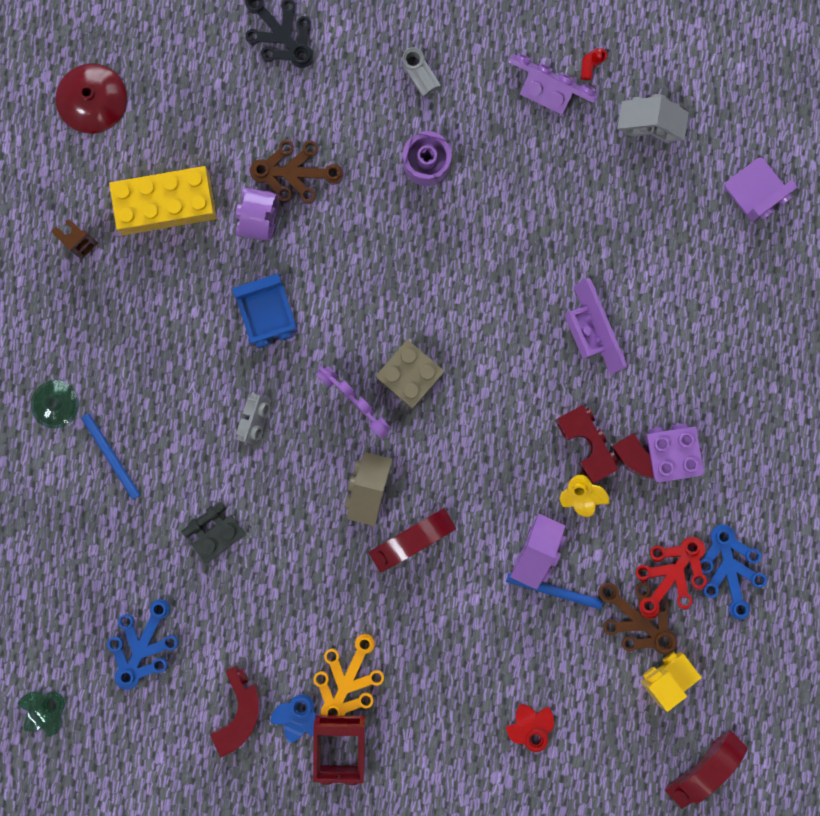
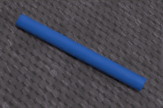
(110, 456)
(561, 593)

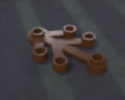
(292, 171)
(638, 622)

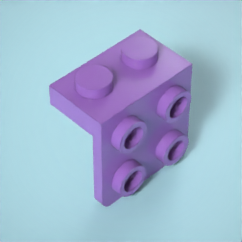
(758, 190)
(674, 453)

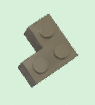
(367, 488)

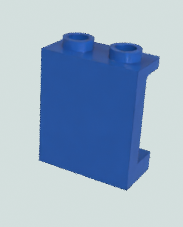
(265, 311)

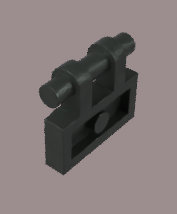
(218, 538)

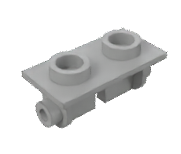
(258, 409)

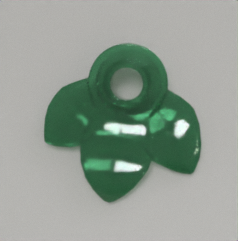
(40, 713)

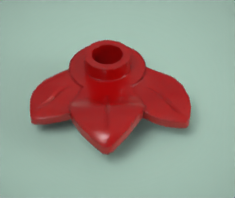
(529, 724)

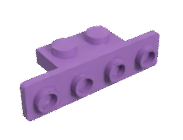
(549, 88)
(592, 328)

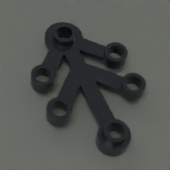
(281, 35)

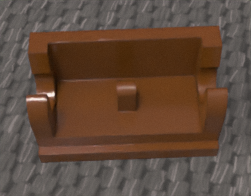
(78, 241)

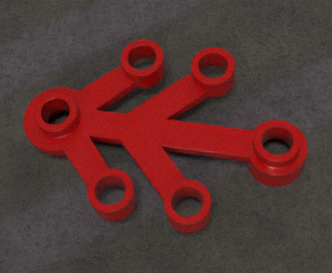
(673, 573)

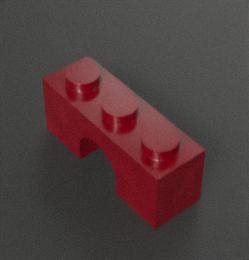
(580, 424)

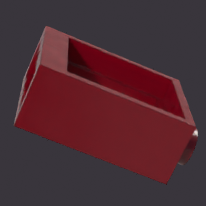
(338, 726)

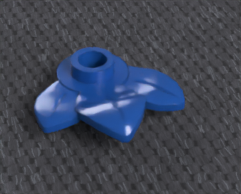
(295, 721)

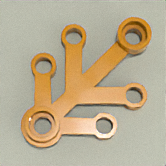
(347, 683)

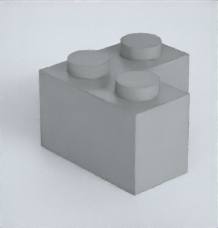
(653, 117)

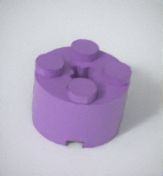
(415, 151)
(257, 214)

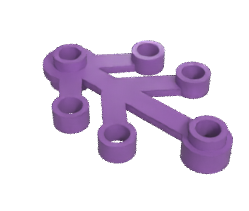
(328, 377)

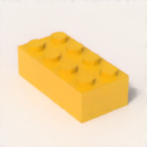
(162, 200)

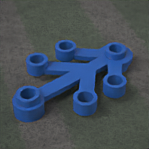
(729, 567)
(141, 647)

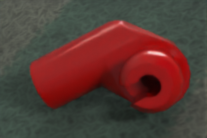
(590, 61)

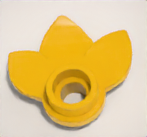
(583, 496)

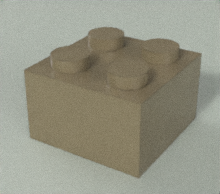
(409, 374)

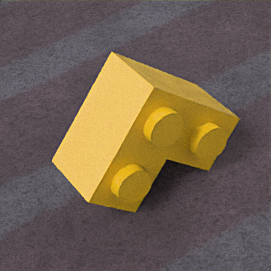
(670, 680)

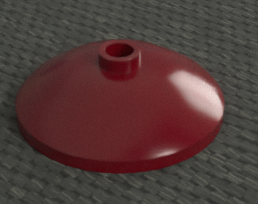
(101, 108)

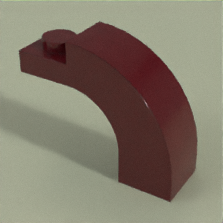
(633, 456)
(412, 540)
(249, 706)
(710, 773)

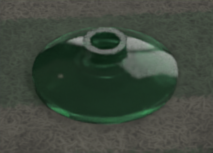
(66, 404)

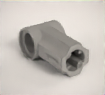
(420, 73)

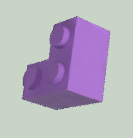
(539, 552)

